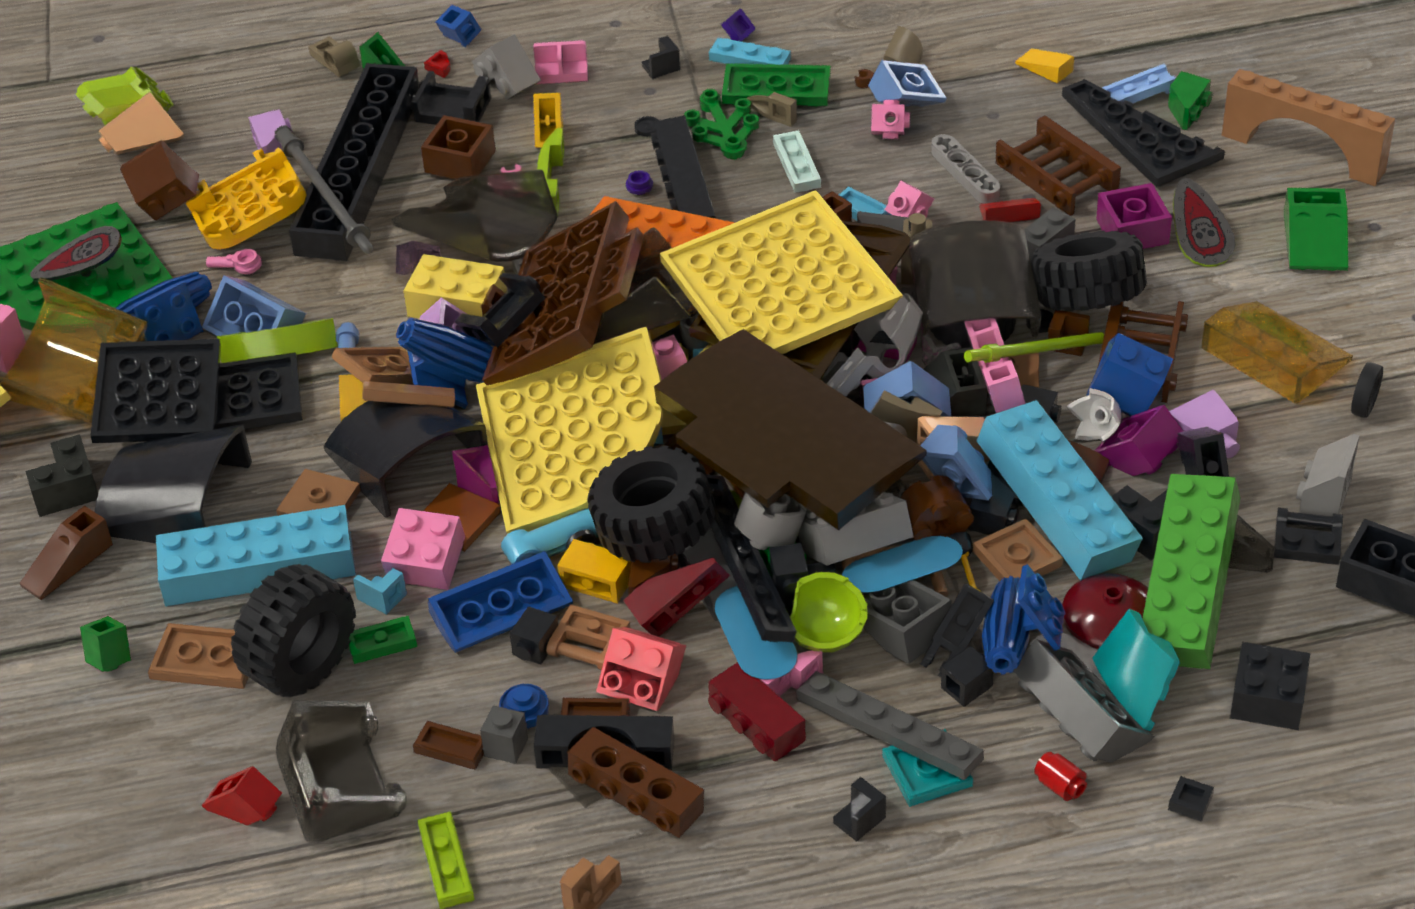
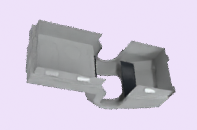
(881, 332)

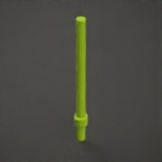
(994, 352)

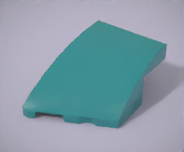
(1136, 667)

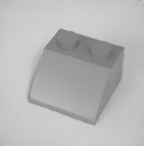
(1328, 477)

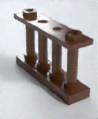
(1067, 147)
(1121, 314)

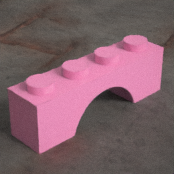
(999, 376)

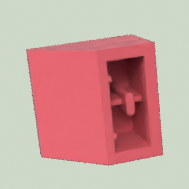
(640, 667)

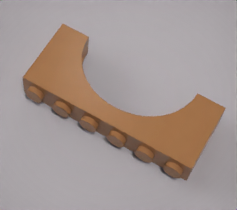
(1359, 132)

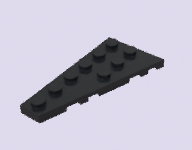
(1143, 138)

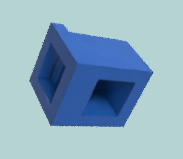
(458, 25)

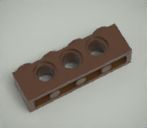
(635, 782)

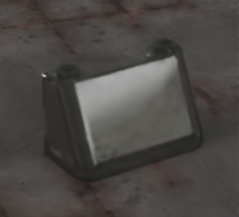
(333, 769)

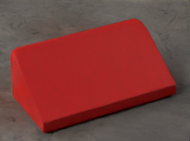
(1011, 210)

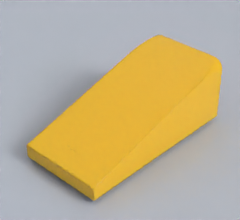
(1047, 64)

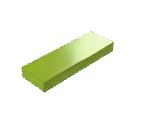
(445, 860)

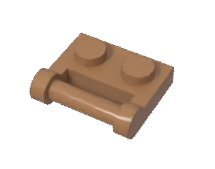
(584, 627)

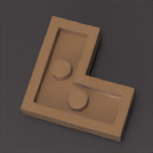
(590, 885)

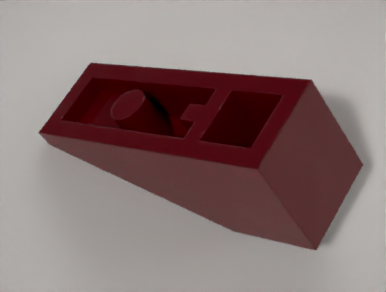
(671, 595)

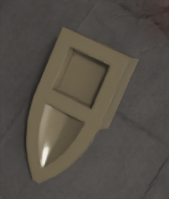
(776, 108)

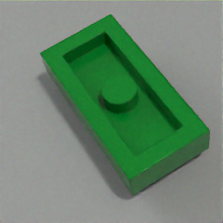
(382, 639)

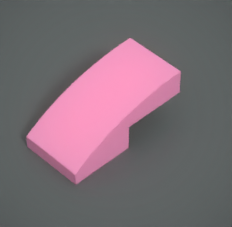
(805, 666)

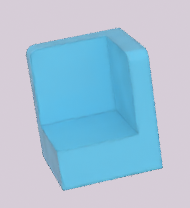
(381, 592)

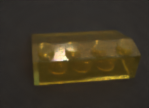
(1272, 349)

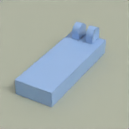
(1142, 85)

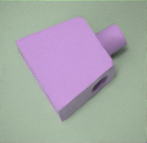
(1209, 412)

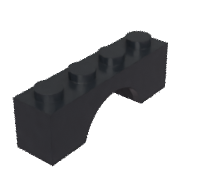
(645, 734)

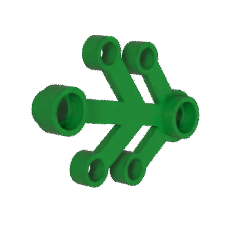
(731, 145)

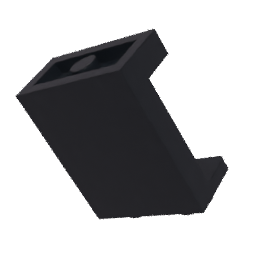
(438, 99)
(507, 313)

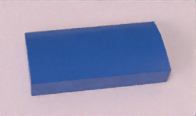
(497, 601)

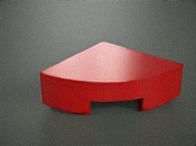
(438, 63)

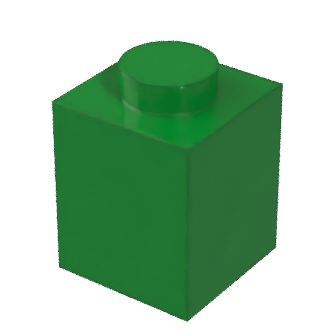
(105, 644)

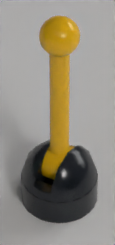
(967, 546)

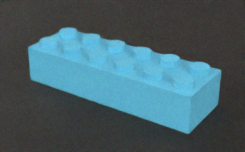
(1059, 490)
(241, 554)

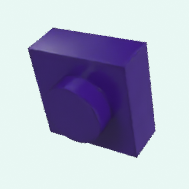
(738, 26)

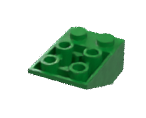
(1316, 228)

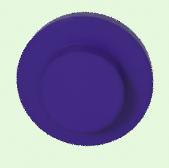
(639, 183)

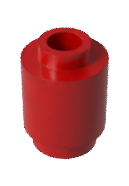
(1061, 776)

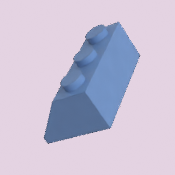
(247, 308)

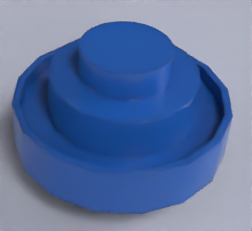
(526, 699)

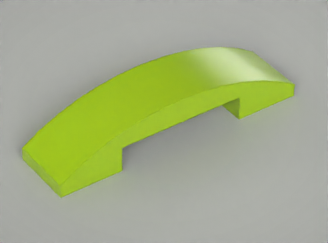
(552, 155)
(296, 338)

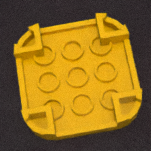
(247, 200)

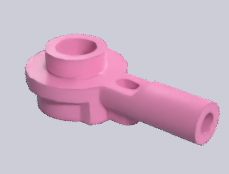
(243, 261)

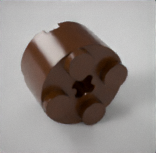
(937, 508)

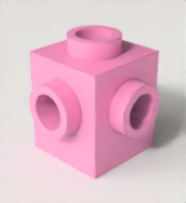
(888, 109)
(908, 200)

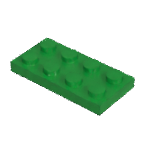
(804, 83)

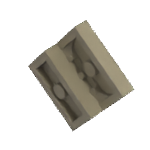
(895, 410)

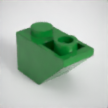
(1188, 98)

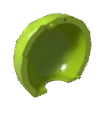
(827, 612)

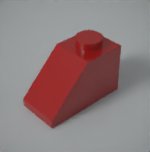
(244, 797)

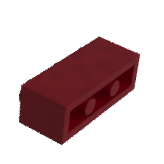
(756, 712)

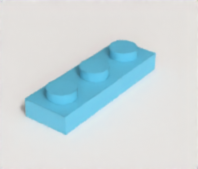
(737, 52)

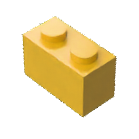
(594, 571)

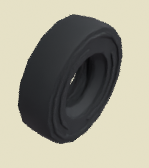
(1367, 389)

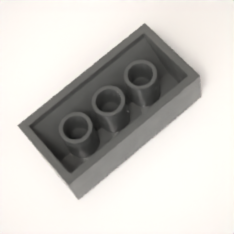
(1080, 702)

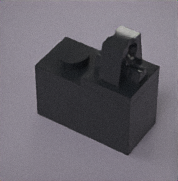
(1203, 452)

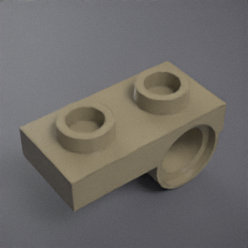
(335, 56)

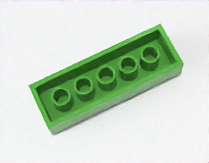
(1192, 565)

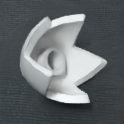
(1089, 412)

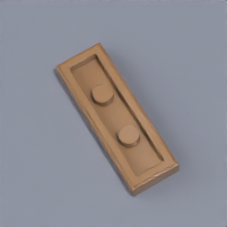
(408, 394)

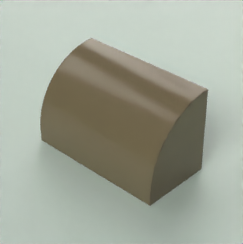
(904, 47)

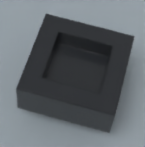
(1191, 798)

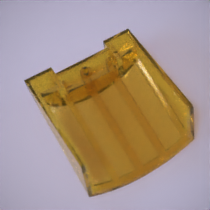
(62, 352)

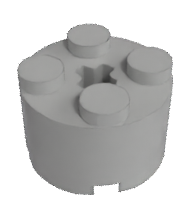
(771, 525)

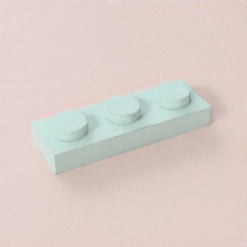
(796, 161)

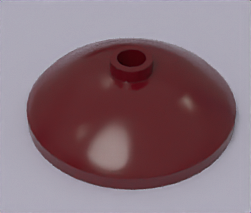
(1098, 605)

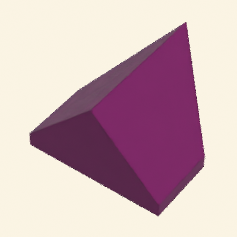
(476, 472)

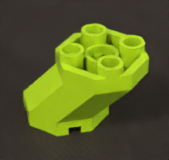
(115, 94)

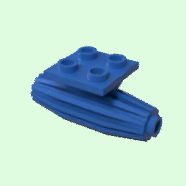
(170, 307)
(443, 356)
(1018, 608)

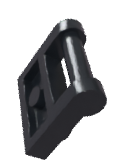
(1306, 543)

